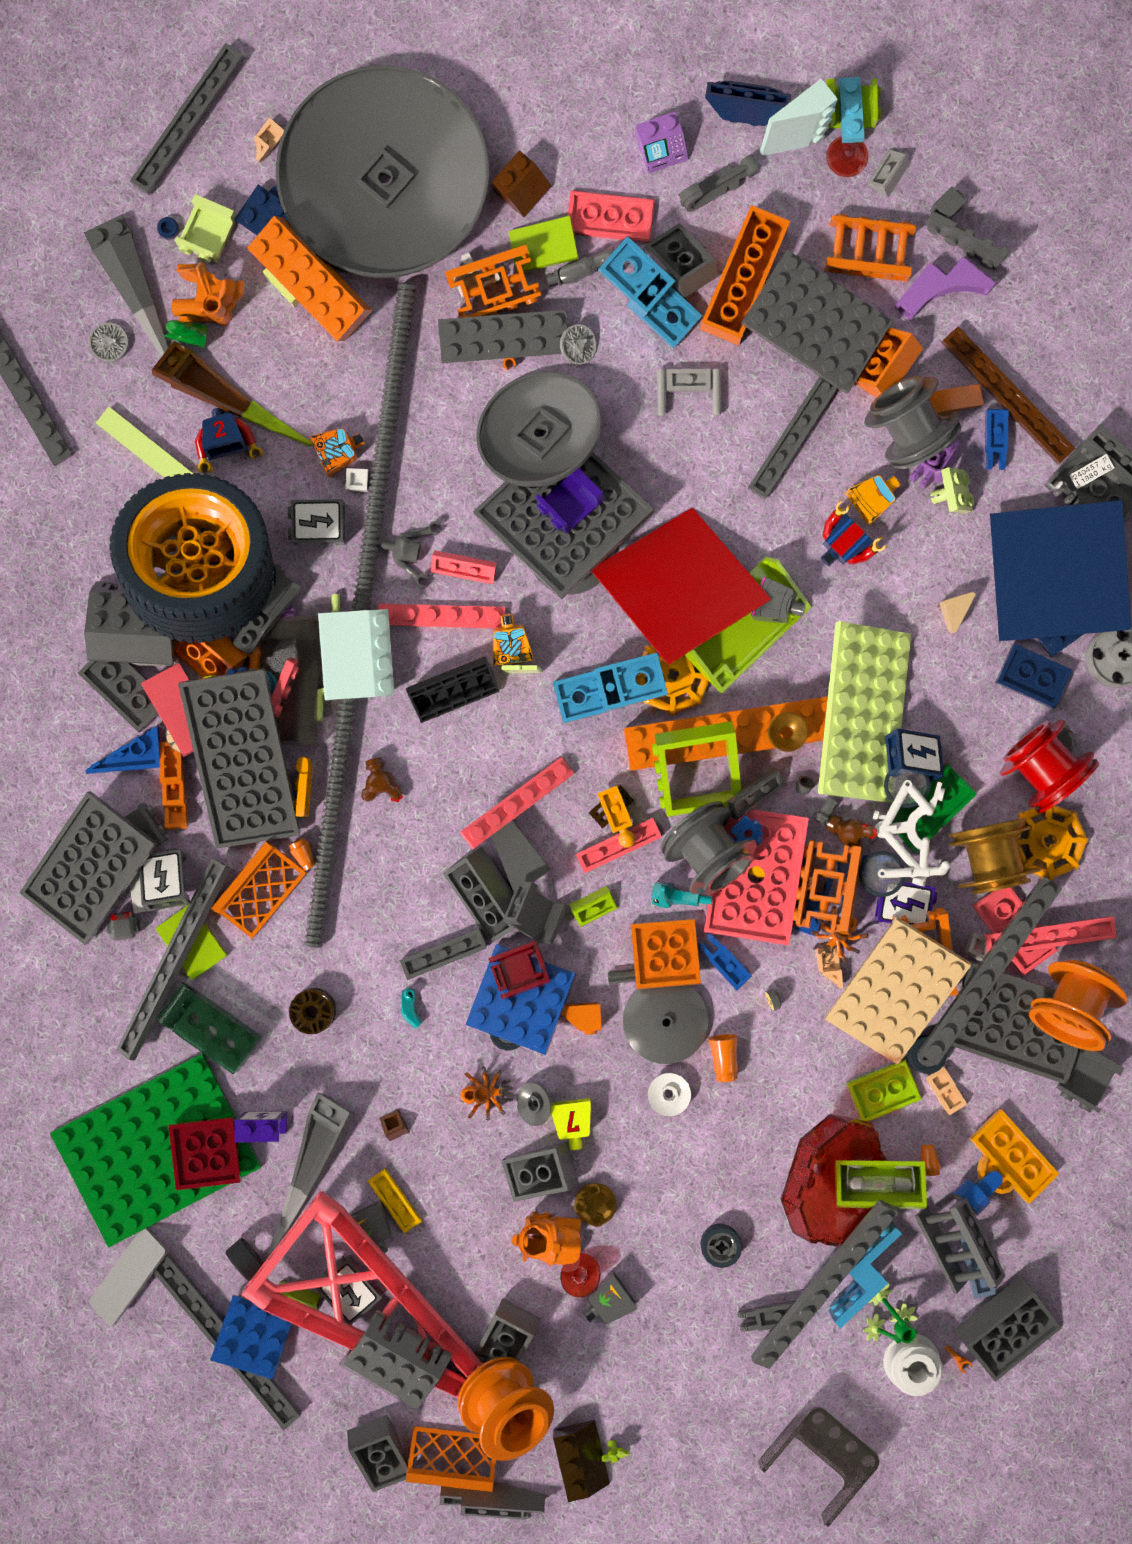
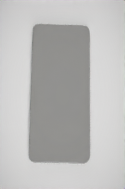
(128, 1276)

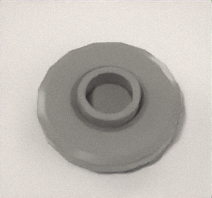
(108, 342)
(578, 344)

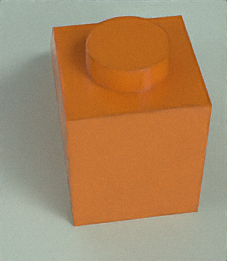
(584, 1016)

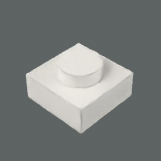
(357, 480)

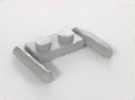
(688, 381)

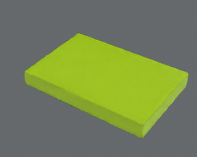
(546, 242)
(204, 952)
(884, 1091)

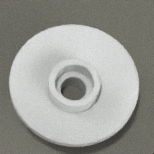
(669, 1105)

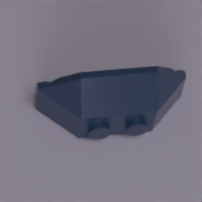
(745, 101)

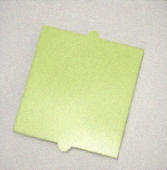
(521, 669)

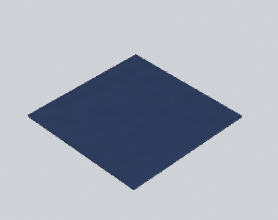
(1060, 571)

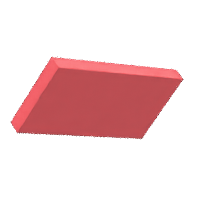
(611, 216)
(166, 699)
(996, 912)

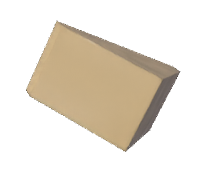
(955, 610)

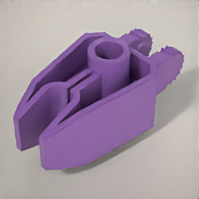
(932, 467)

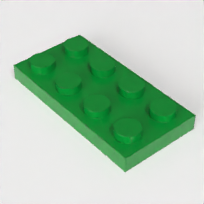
(955, 797)

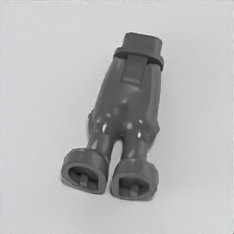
(574, 272)

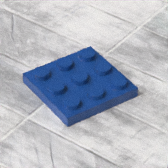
(250, 1338)

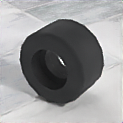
(244, 1258)

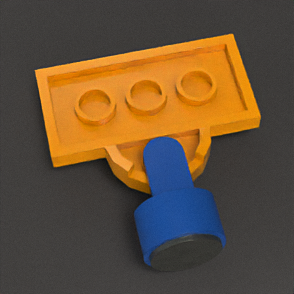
(1006, 1164)

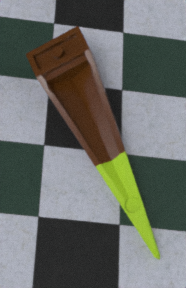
(195, 377)

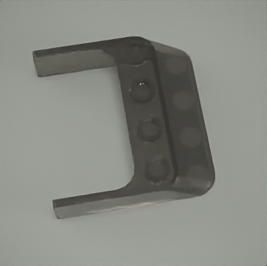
(835, 1446)

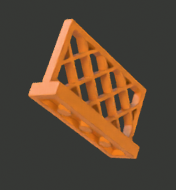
(243, 878)
(446, 1478)

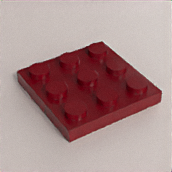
(204, 1153)

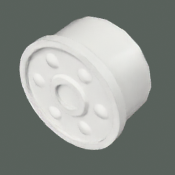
(913, 1365)

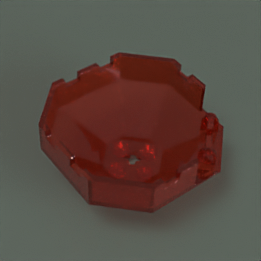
(811, 1195)

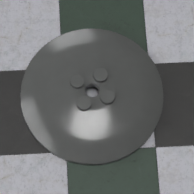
(536, 404)

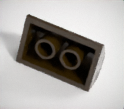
(580, 1460)

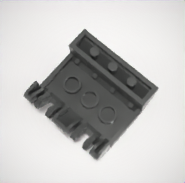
(1111, 486)
(117, 633)
(395, 1364)

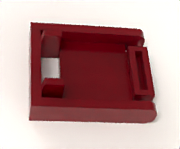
(516, 970)

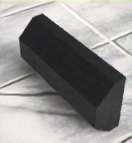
(452, 689)

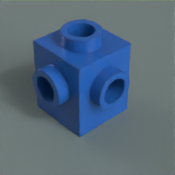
(744, 824)

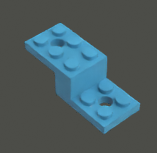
(650, 292)
(610, 688)
(868, 1278)

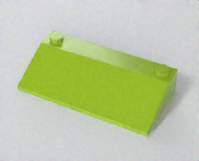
(741, 644)

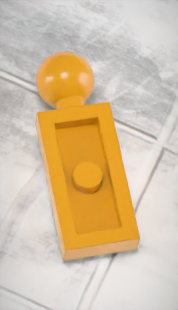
(617, 815)

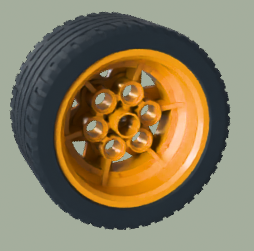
(182, 507)

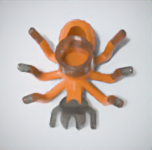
(835, 939)
(482, 1093)

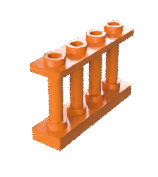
(873, 269)

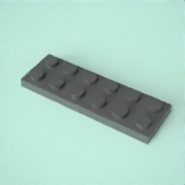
(501, 336)

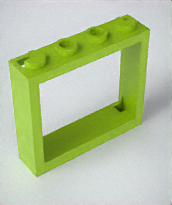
(690, 737)

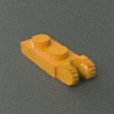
(303, 786)

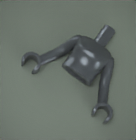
(408, 550)

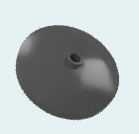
(660, 1042)

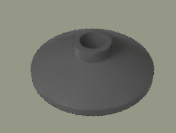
(533, 1104)

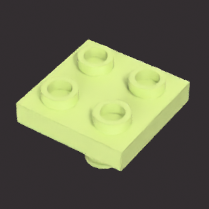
(955, 491)

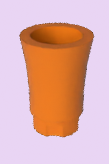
(724, 1056)

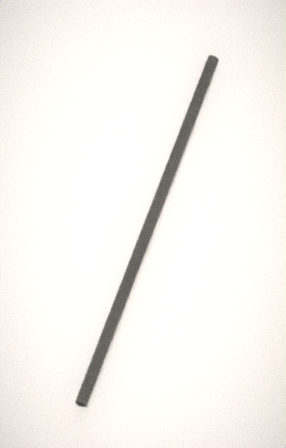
(361, 603)

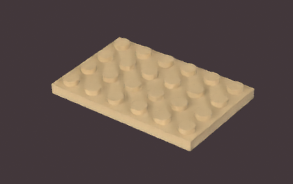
(897, 990)

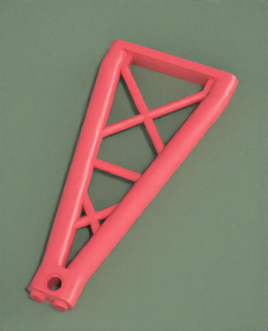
(332, 1214)

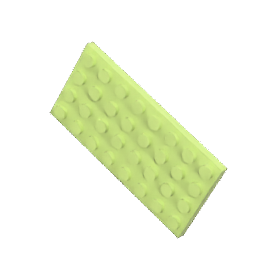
(862, 708)

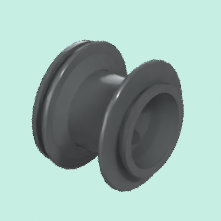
(913, 421)
(708, 848)

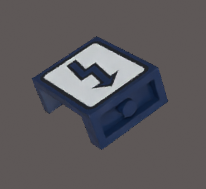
(914, 753)

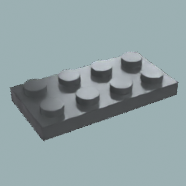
(122, 688)

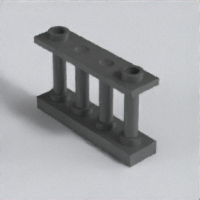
(975, 1238)

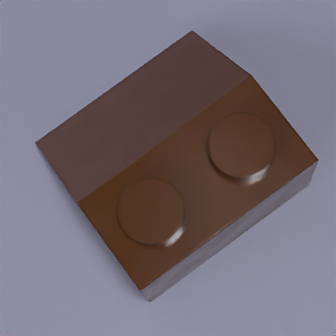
(521, 184)

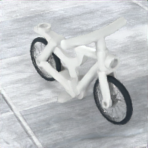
(884, 872)

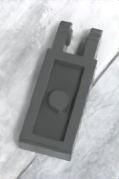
(766, 1316)

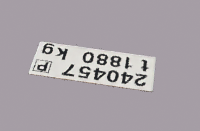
(1091, 471)

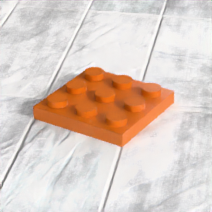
(665, 954)

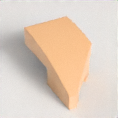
(267, 139)
(830, 969)

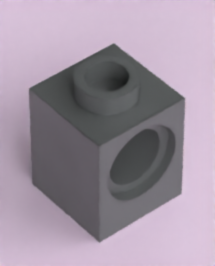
(949, 203)

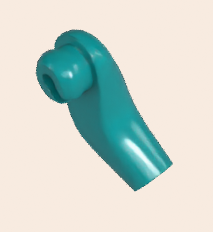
(407, 1007)

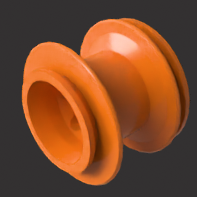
(1078, 1005)
(505, 1408)

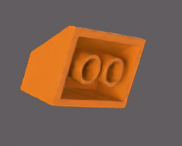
(889, 361)
(210, 657)

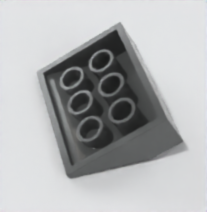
(1007, 1328)

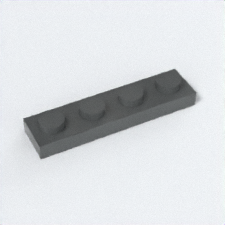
(443, 954)

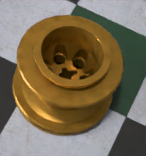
(994, 856)

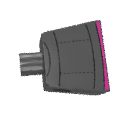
(781, 603)

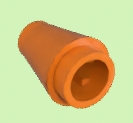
(302, 853)
(932, 1163)

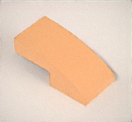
(946, 1091)

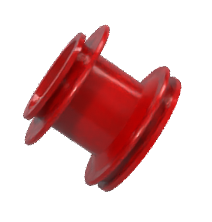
(1048, 765)

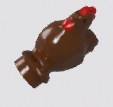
(380, 782)
(851, 831)

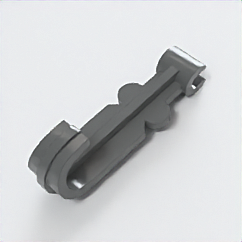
(716, 185)

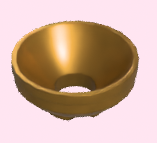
(798, 728)

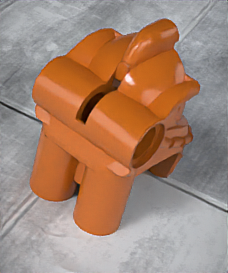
(213, 297)
(556, 1241)

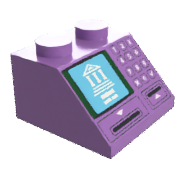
(661, 142)

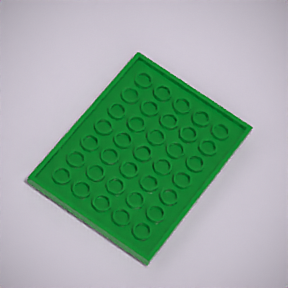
(124, 1149)

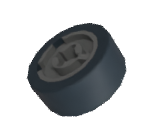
(711, 1239)

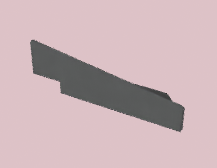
(500, 1503)

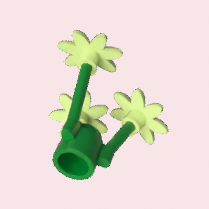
(902, 1328)

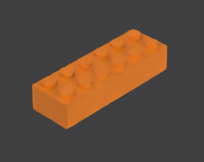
(744, 274)
(309, 279)

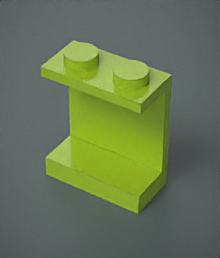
(870, 98)

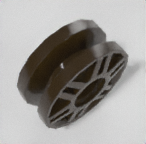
(303, 1020)

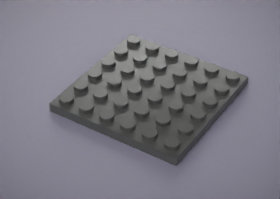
(550, 554)

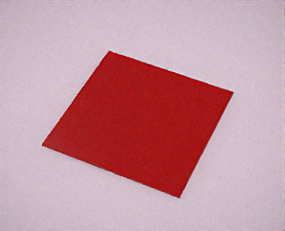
(680, 585)

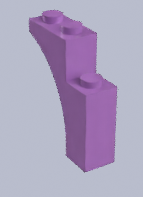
(935, 283)

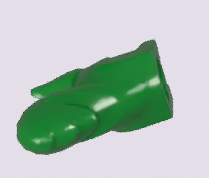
(187, 332)

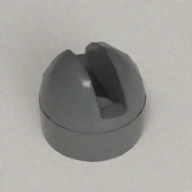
(804, 785)

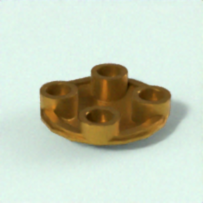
(595, 1204)

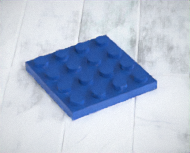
(524, 1018)

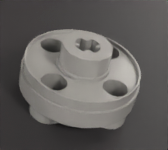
(1110, 662)

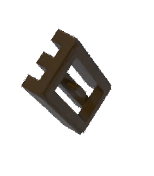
(597, 818)

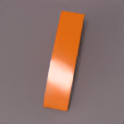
(957, 398)
(173, 787)

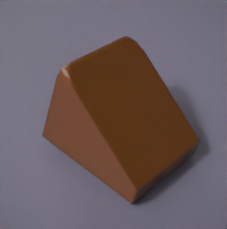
(393, 1125)

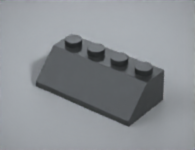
(482, 893)

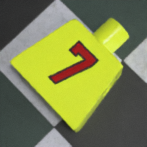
(572, 1120)

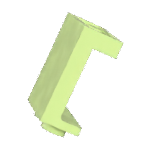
(206, 230)

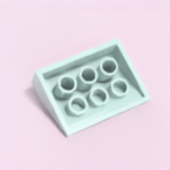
(800, 121)
(356, 654)

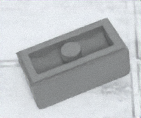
(889, 172)

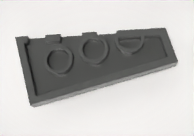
(966, 239)

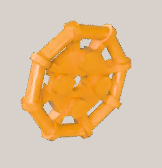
(678, 687)
(1060, 836)

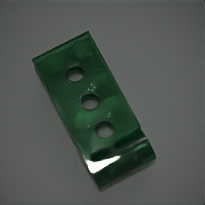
(178, 1017)

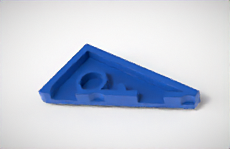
(137, 755)

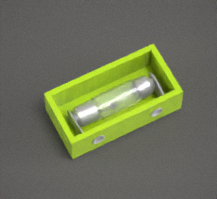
(894, 1182)

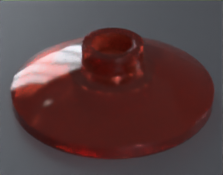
(846, 165)
(572, 1273)

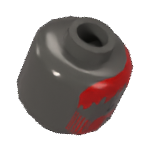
(123, 925)

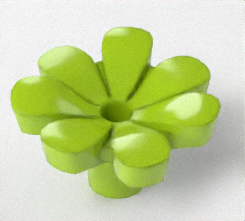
(614, 1452)

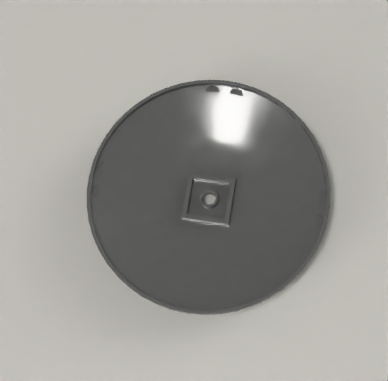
(374, 126)

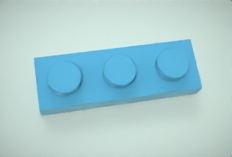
(851, 109)

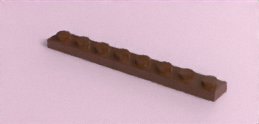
(1008, 395)

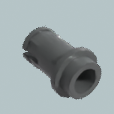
(826, 811)

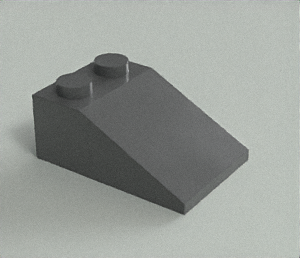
(683, 260)
(540, 1172)
(507, 1333)
(378, 1453)

